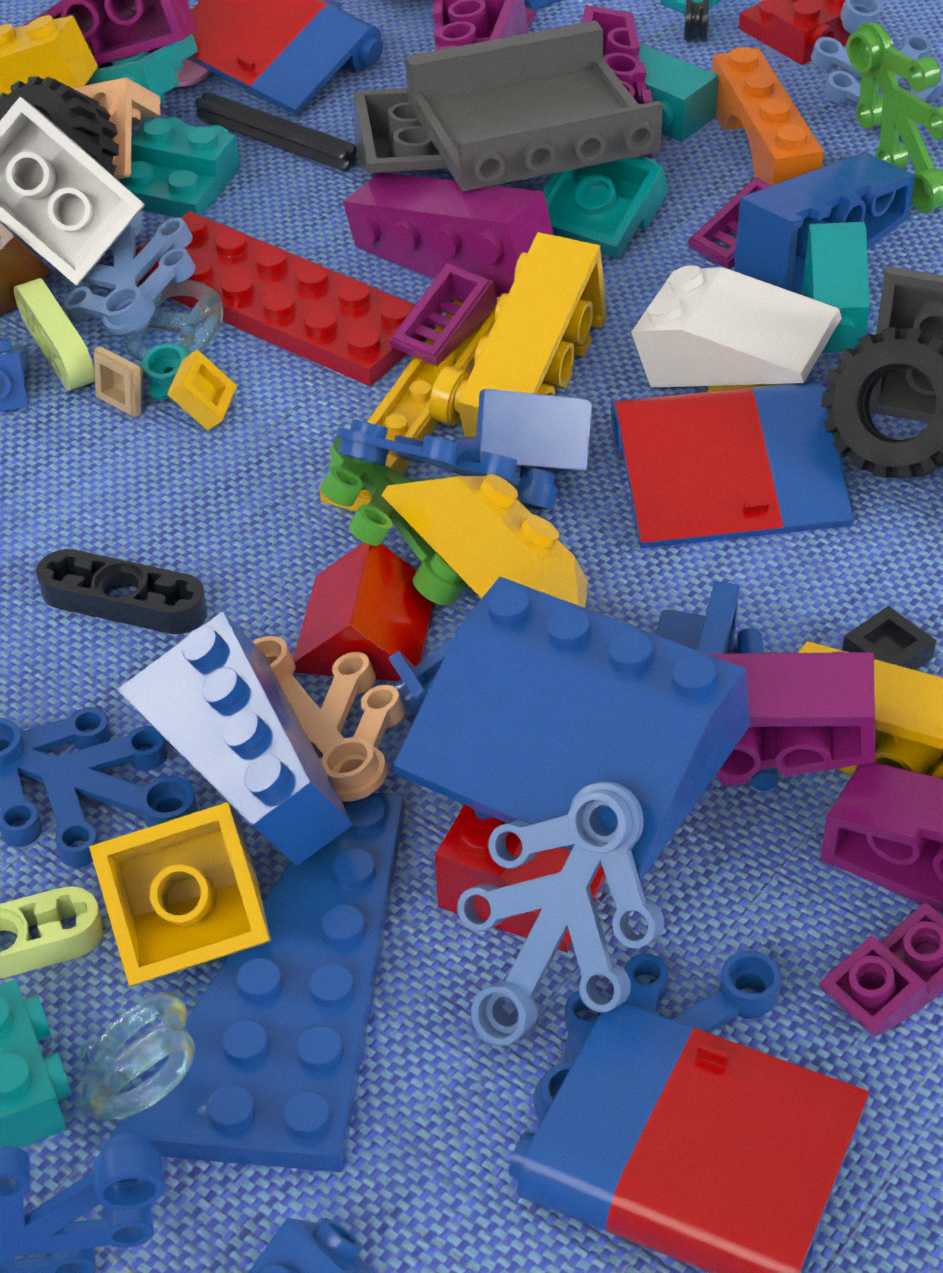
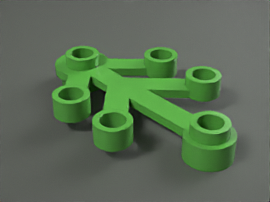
(873, 56)
(373, 521)

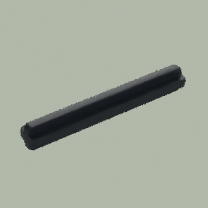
(277, 131)

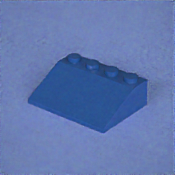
(568, 698)

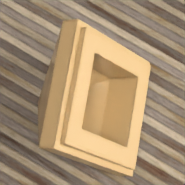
(118, 381)

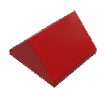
(365, 607)

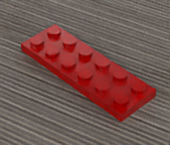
(295, 301)

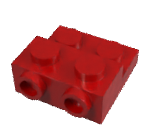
(794, 25)

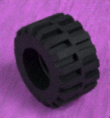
(72, 113)
(850, 395)

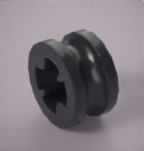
(696, 19)

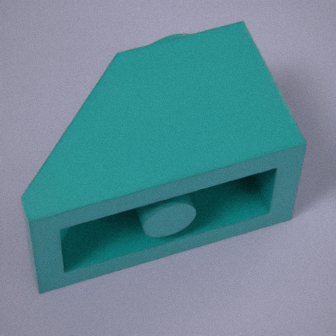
(683, 89)
(839, 277)

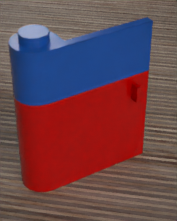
(281, 46)
(730, 464)
(691, 1145)

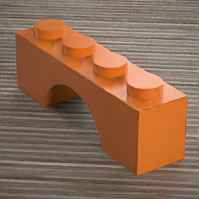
(757, 101)

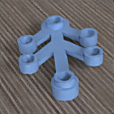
(830, 53)
(130, 306)
(565, 905)

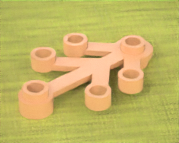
(352, 762)

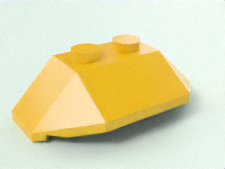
(489, 534)

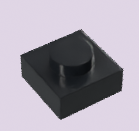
(891, 640)

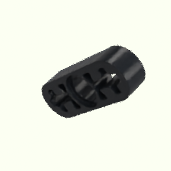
(162, 601)

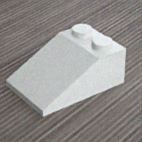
(58, 193)
(730, 331)

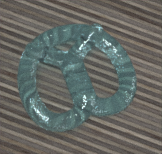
(181, 322)
(166, 1038)

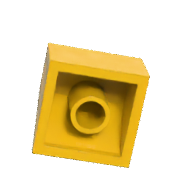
(181, 893)

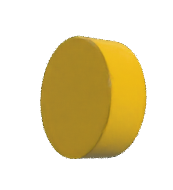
(443, 394)

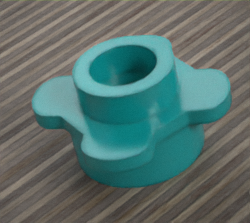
(161, 366)

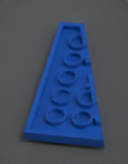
(290, 1017)

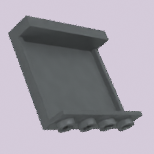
(528, 106)

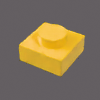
(202, 390)

